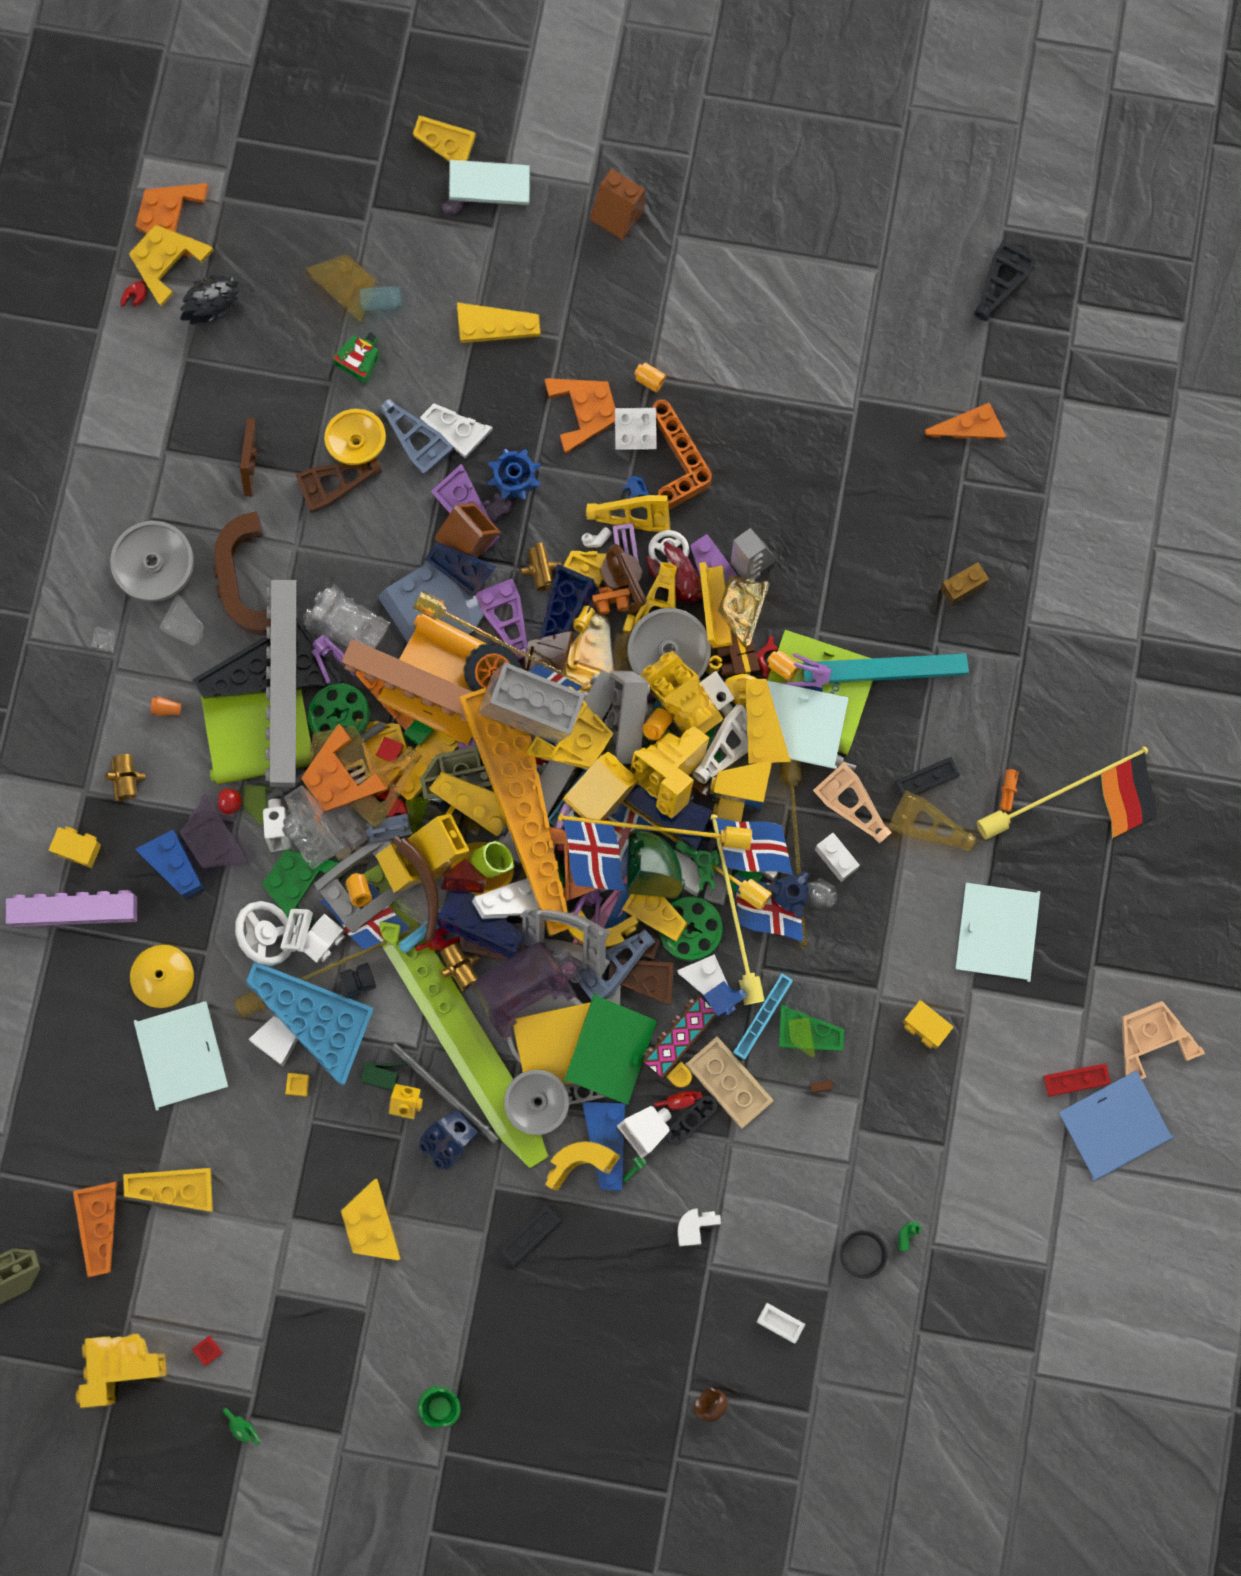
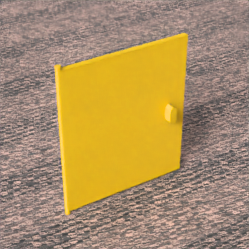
(549, 1039)

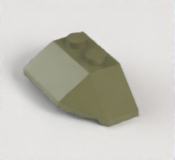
(460, 763)
(17, 1272)

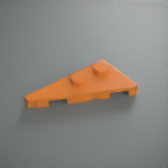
(976, 423)

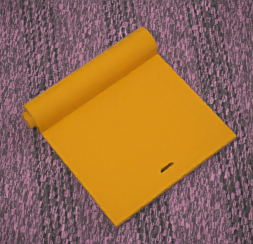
(442, 652)

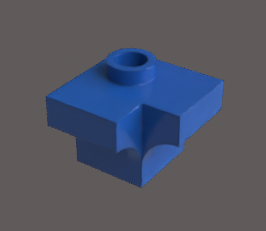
(724, 998)

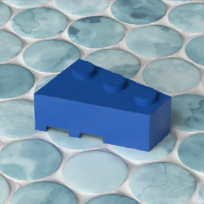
(172, 862)

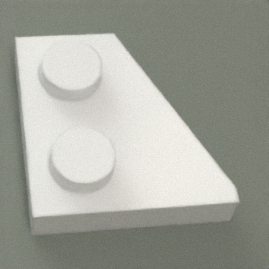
(703, 974)

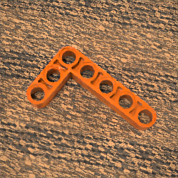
(683, 455)

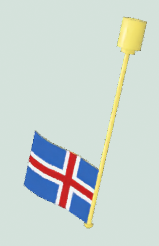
(766, 854)

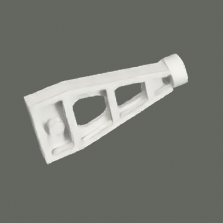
(738, 722)

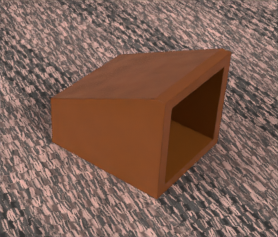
(618, 204)
(467, 530)

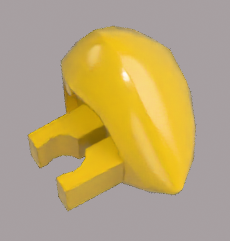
(736, 686)

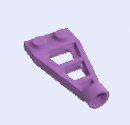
(498, 596)

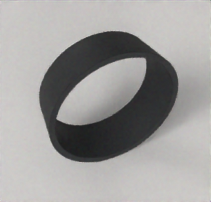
(883, 1249)

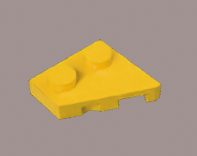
(587, 564)

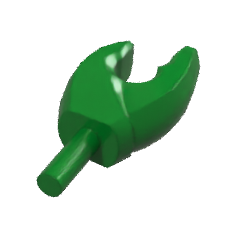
(241, 1429)

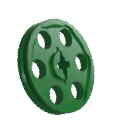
(331, 707)
(694, 938)

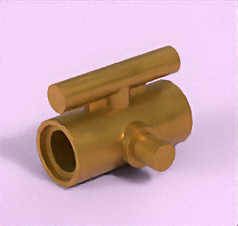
(540, 567)
(124, 777)
(459, 966)

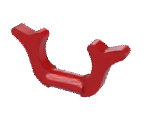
(760, 657)

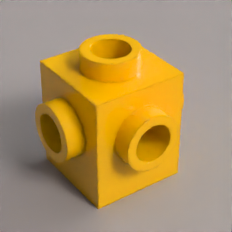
(405, 1101)

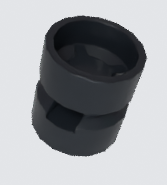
(356, 980)

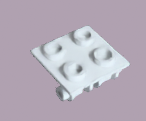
(635, 428)

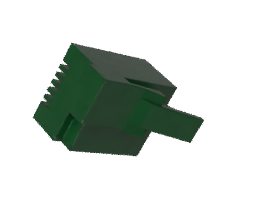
(380, 1077)

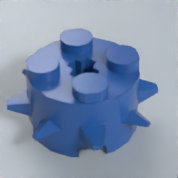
(515, 463)

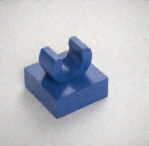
(637, 487)

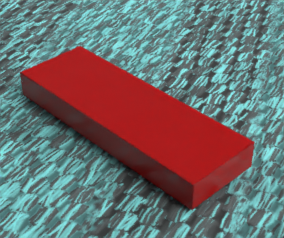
(1076, 1080)

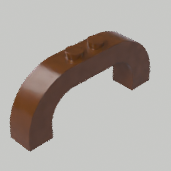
(231, 536)

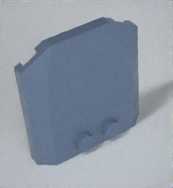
(402, 595)

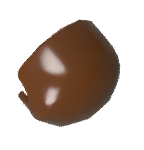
(711, 1405)

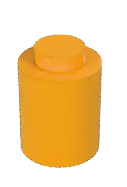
(650, 377)
(782, 665)
(657, 724)
(358, 890)

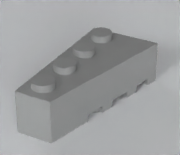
(628, 714)

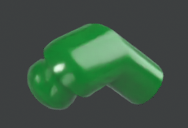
(906, 1233)

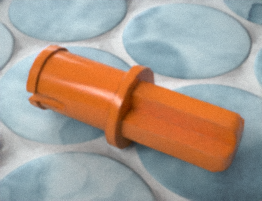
(1009, 789)

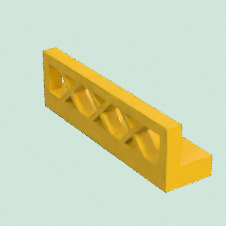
(713, 589)

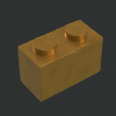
(964, 584)

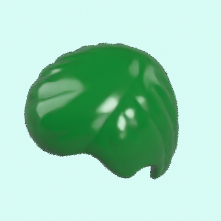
(438, 1407)

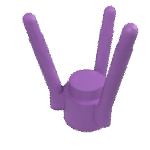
(325, 647)
(820, 673)
(588, 900)

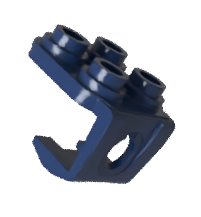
(444, 1143)

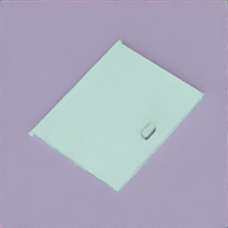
(809, 722)
(1000, 931)
(181, 1054)

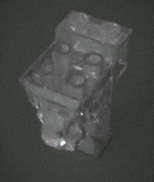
(344, 620)
(319, 832)

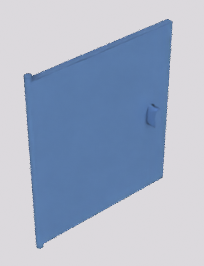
(1115, 1127)

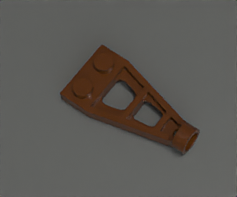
(313, 491)

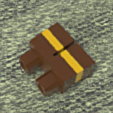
(742, 659)

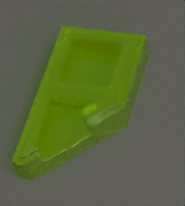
(255, 801)

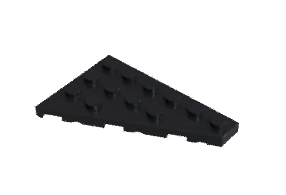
(246, 670)

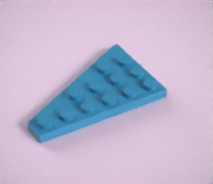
(320, 1019)

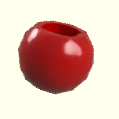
(229, 801)

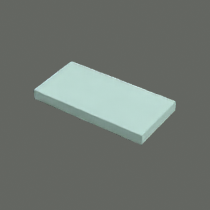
(489, 182)

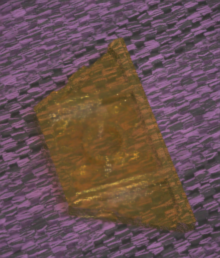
(343, 279)
(742, 606)

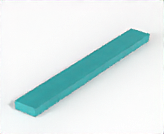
(893, 668)

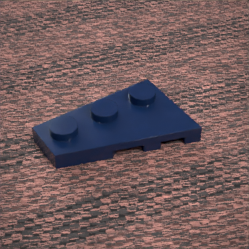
(460, 567)

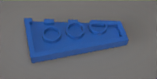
(603, 1130)

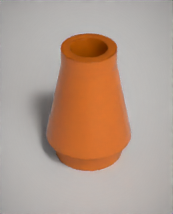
(164, 707)

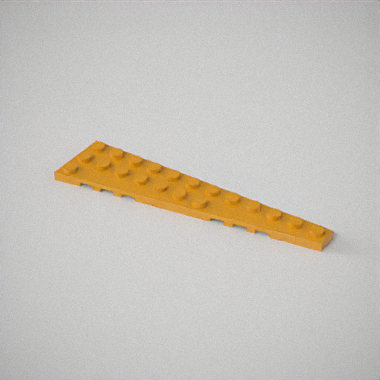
(521, 802)

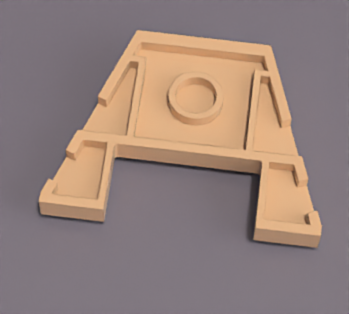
(1150, 1030)

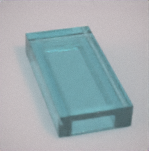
(380, 298)

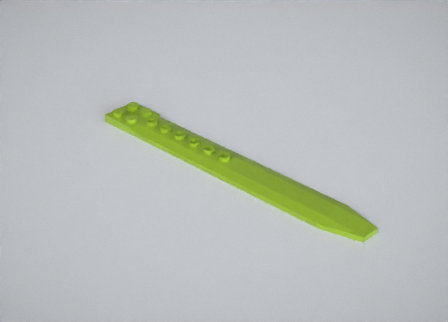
(459, 1033)

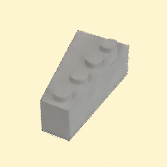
(750, 555)

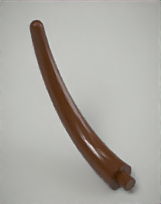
(420, 864)

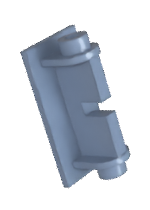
(389, 828)

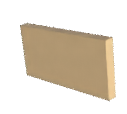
(729, 1082)

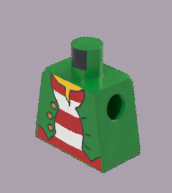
(358, 357)

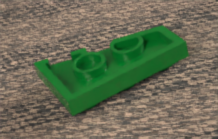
(824, 1035)

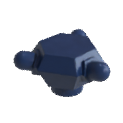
(791, 893)

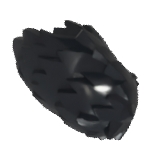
(209, 299)

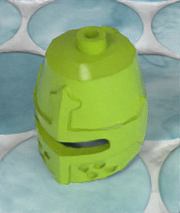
(490, 857)

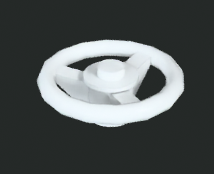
(260, 933)

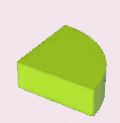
(390, 932)

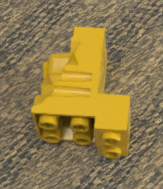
(681, 694)
(666, 768)
(438, 842)
(115, 1361)

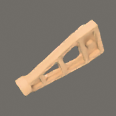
(838, 782)

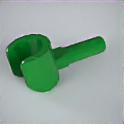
(639, 1164)

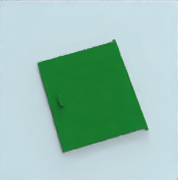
(610, 1049)

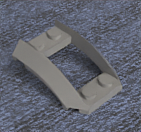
(339, 897)
(589, 955)

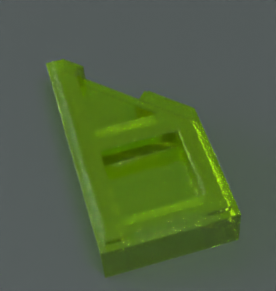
(416, 812)
(801, 1035)

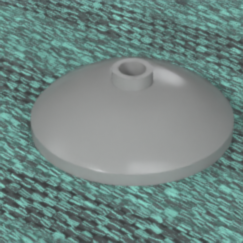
(521, 1106)

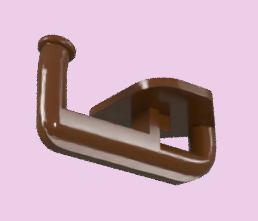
(623, 570)

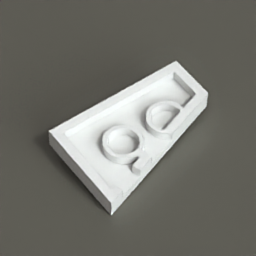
(460, 432)
(506, 901)

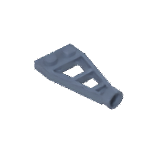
(430, 454)
(603, 988)

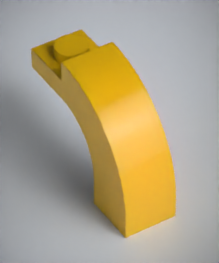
(615, 937)
(579, 1154)

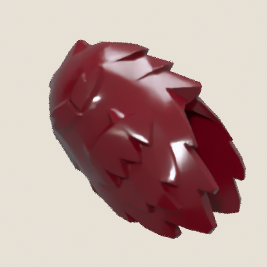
(687, 580)

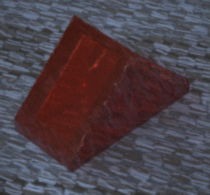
(464, 878)

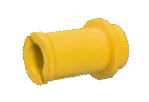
(581, 623)
(714, 664)

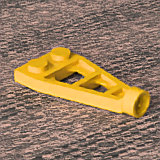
(656, 508)
(665, 579)

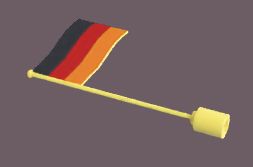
(1125, 792)

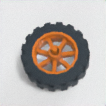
(477, 655)

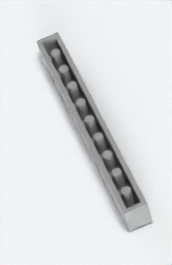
(282, 683)
(555, 774)

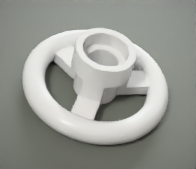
(680, 539)

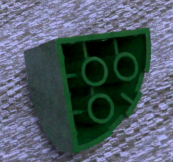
(653, 866)

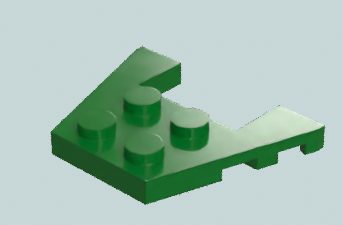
(292, 879)

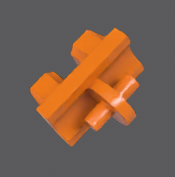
(609, 596)

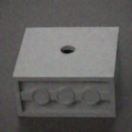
(531, 703)

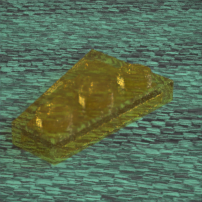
(594, 646)

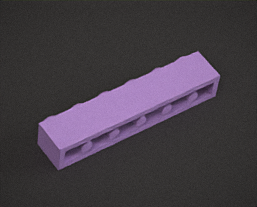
(71, 909)

